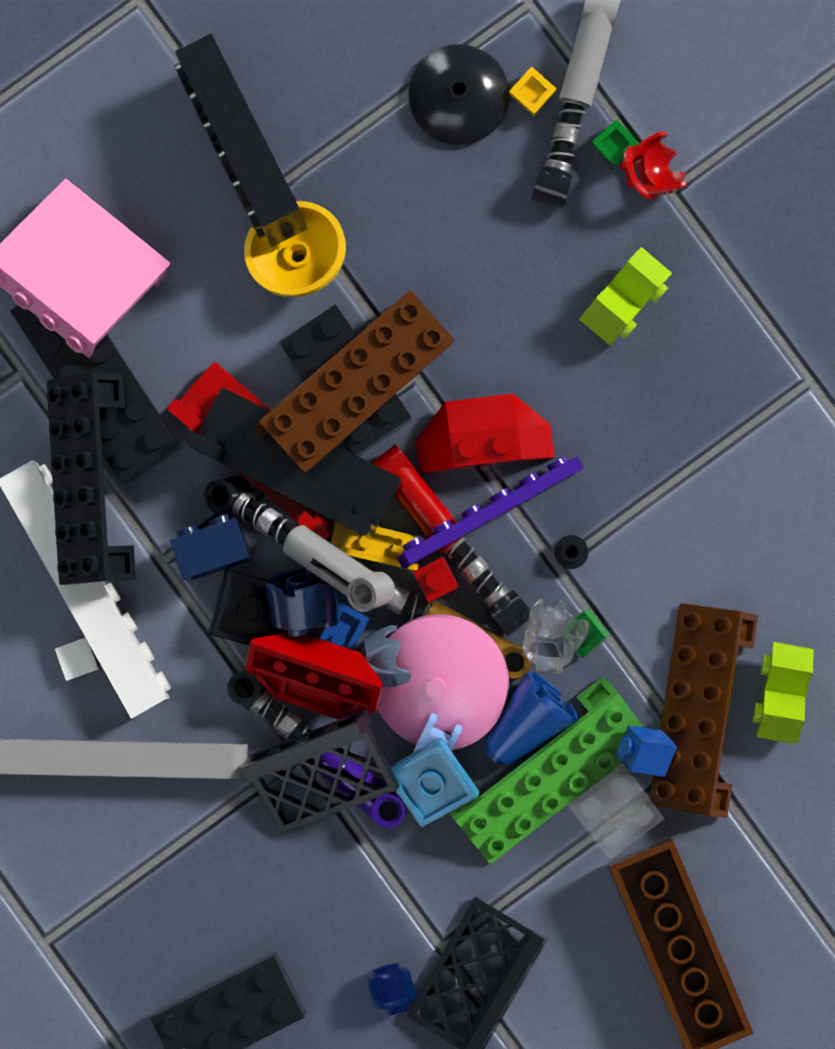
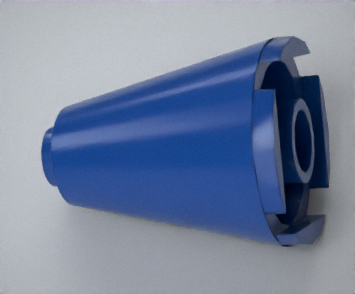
(528, 720)

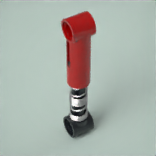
(428, 512)

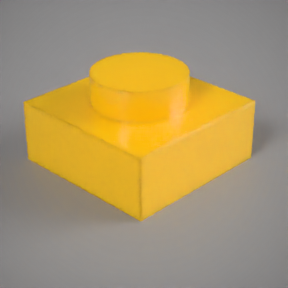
(532, 91)

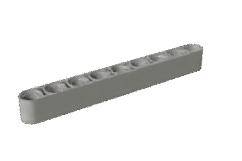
(122, 758)

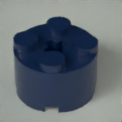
(301, 602)

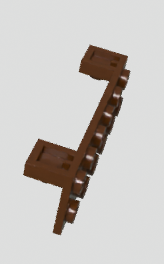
(356, 382)
(699, 707)

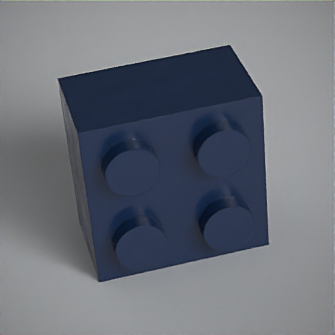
(210, 548)

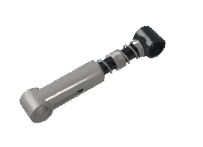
(576, 95)
(302, 545)

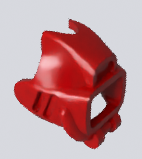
(652, 163)

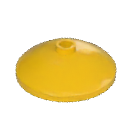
(320, 244)

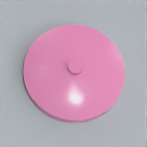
(453, 674)

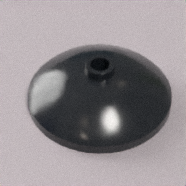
(455, 117)

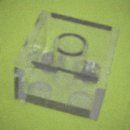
(615, 811)

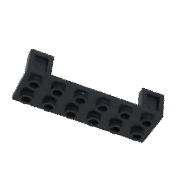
(79, 479)
(337, 486)

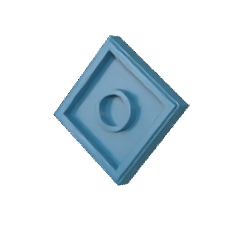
(433, 782)

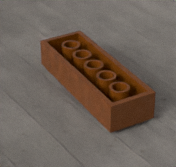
(679, 947)

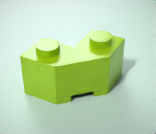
(626, 296)
(783, 693)

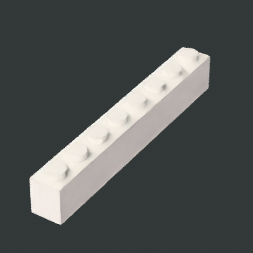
(91, 604)

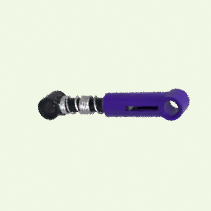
(289, 726)

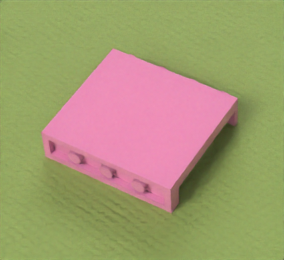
(77, 267)

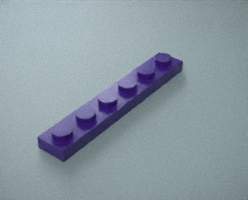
(476, 517)

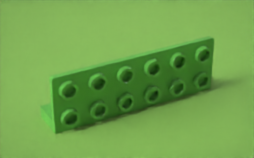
(550, 776)

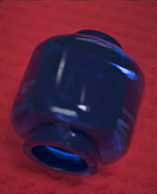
(391, 988)

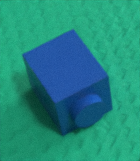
(646, 750)

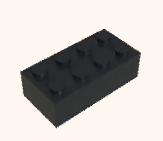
(314, 346)
(232, 1010)

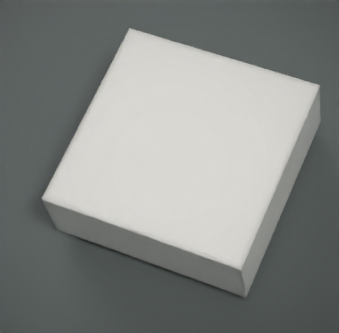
(76, 659)

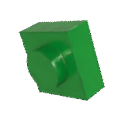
(613, 143)
(595, 636)

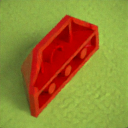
(483, 435)
(314, 674)

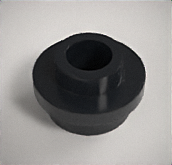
(563, 560)

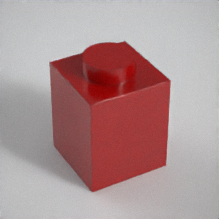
(435, 579)

